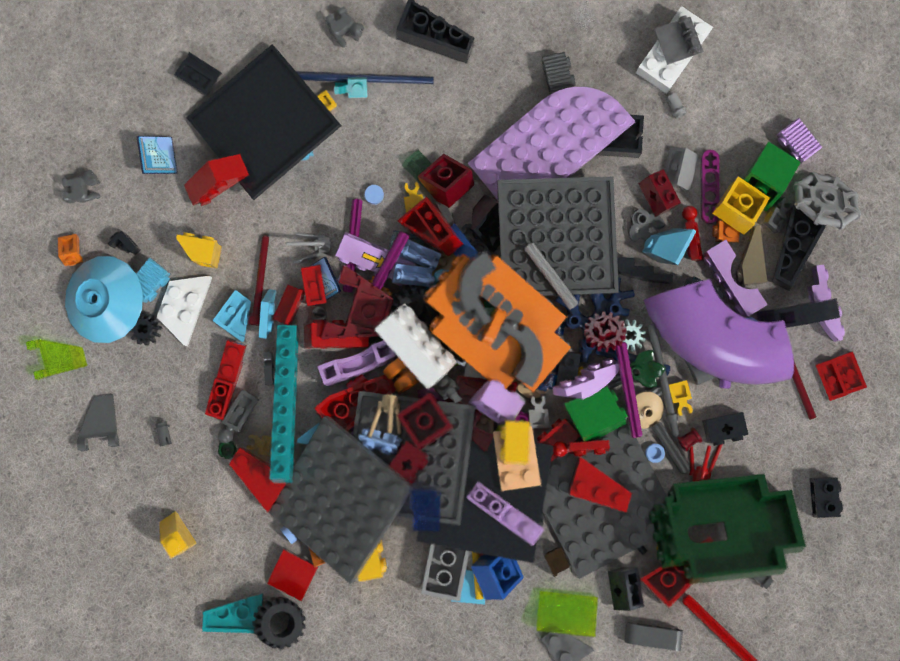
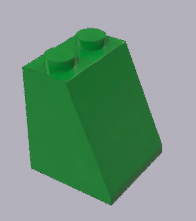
(772, 172)
(596, 414)

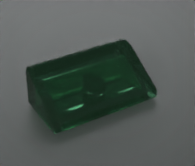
(416, 164)

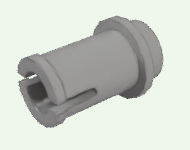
(676, 105)

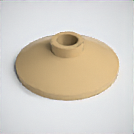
(649, 401)

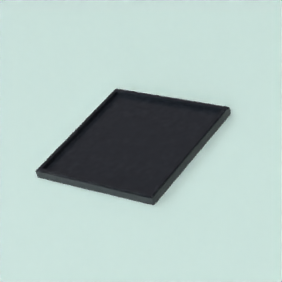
(266, 119)
(481, 531)

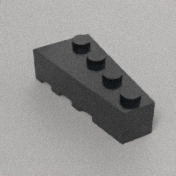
(433, 33)

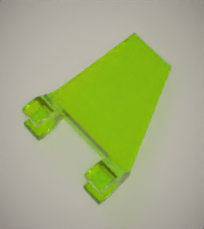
(57, 357)

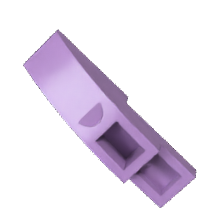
(820, 292)
(590, 381)
(505, 513)

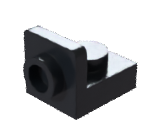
(127, 243)

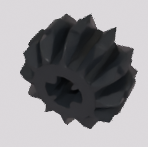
(142, 337)

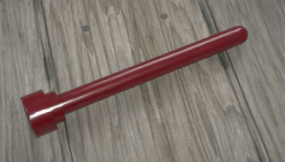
(254, 318)

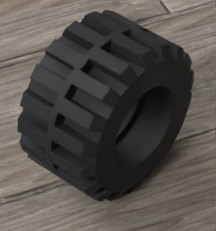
(414, 294)
(294, 627)

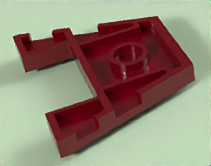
(366, 312)
(468, 388)

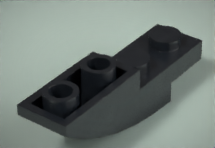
(802, 313)

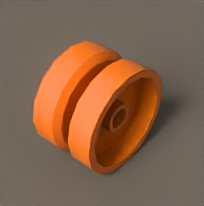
(406, 377)

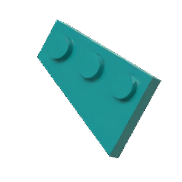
(233, 617)

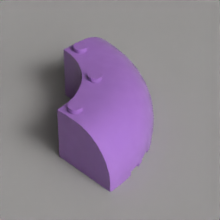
(720, 340)

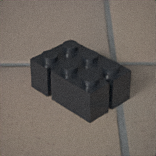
(627, 143)

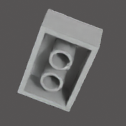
(445, 572)

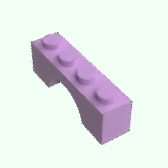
(746, 300)
(347, 368)

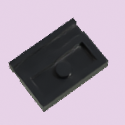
(198, 74)

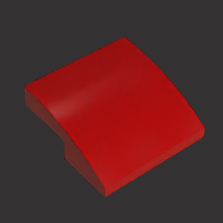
(841, 376)
(292, 575)

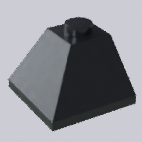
(486, 221)

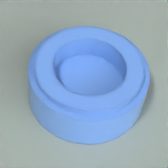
(374, 194)
(655, 453)
(288, 534)

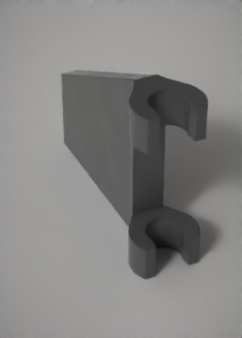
(99, 422)

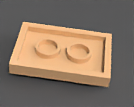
(517, 475)

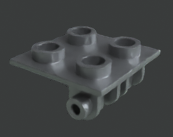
(678, 40)

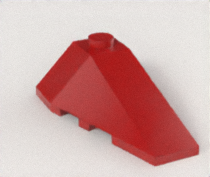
(343, 404)

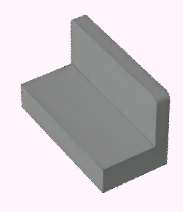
(681, 167)

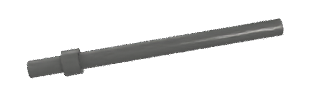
(671, 416)

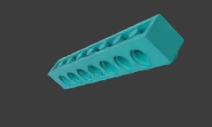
(284, 404)

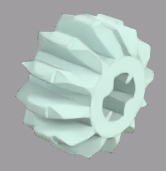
(637, 335)

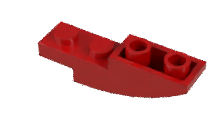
(226, 380)

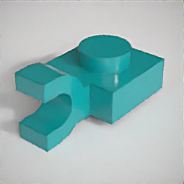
(355, 87)

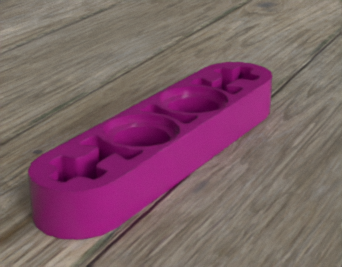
(707, 186)

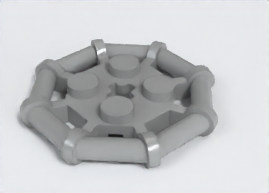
(835, 205)

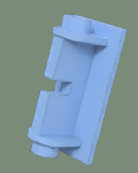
(420, 254)
(413, 275)
(387, 445)

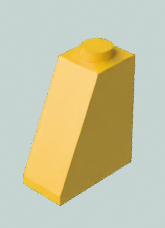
(175, 535)

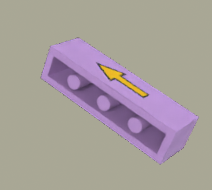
(365, 254)

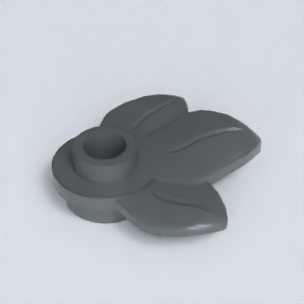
(647, 227)

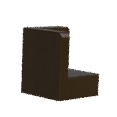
(556, 560)

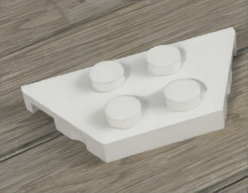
(183, 305)

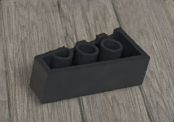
(796, 247)

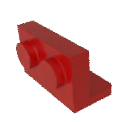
(562, 432)

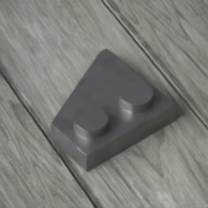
(566, 647)

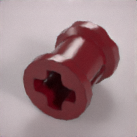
(689, 439)

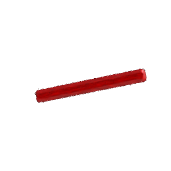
(717, 629)

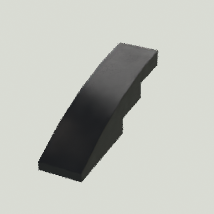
(644, 273)

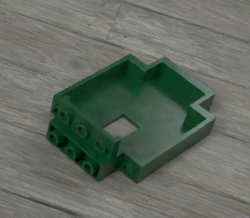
(756, 522)

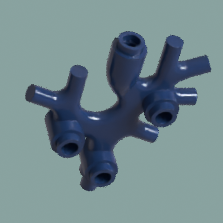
(601, 305)

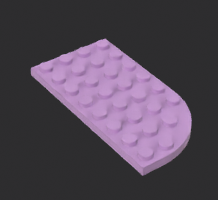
(553, 137)

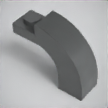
(468, 283)
(531, 352)

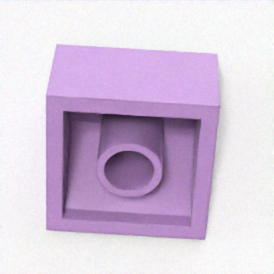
(497, 402)

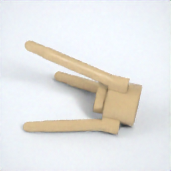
(389, 405)

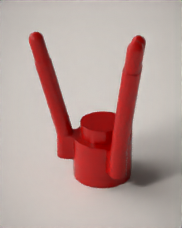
(703, 472)

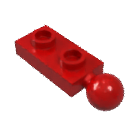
(694, 249)
(581, 448)

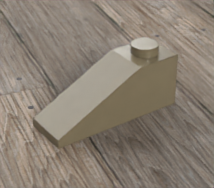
(752, 264)

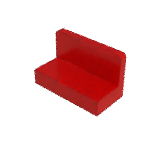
(313, 285)
(289, 305)

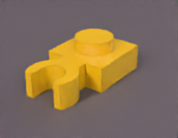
(413, 199)
(680, 394)

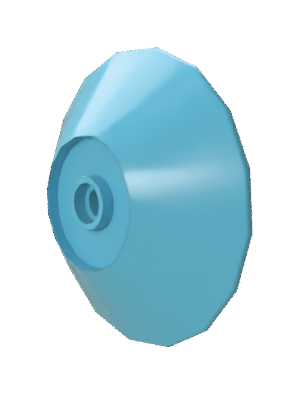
(117, 301)

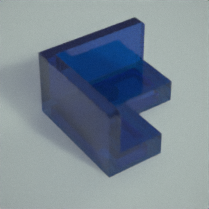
(426, 510)

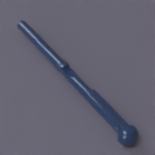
(371, 78)

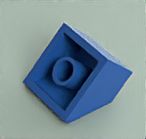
(496, 576)

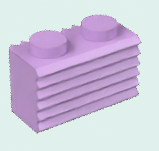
(798, 140)

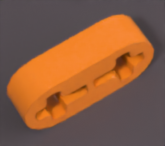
(493, 327)

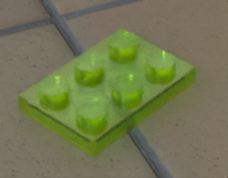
(567, 614)

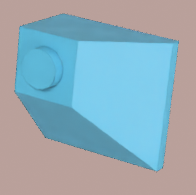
(668, 245)

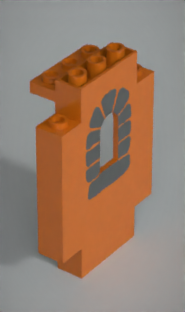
(523, 306)

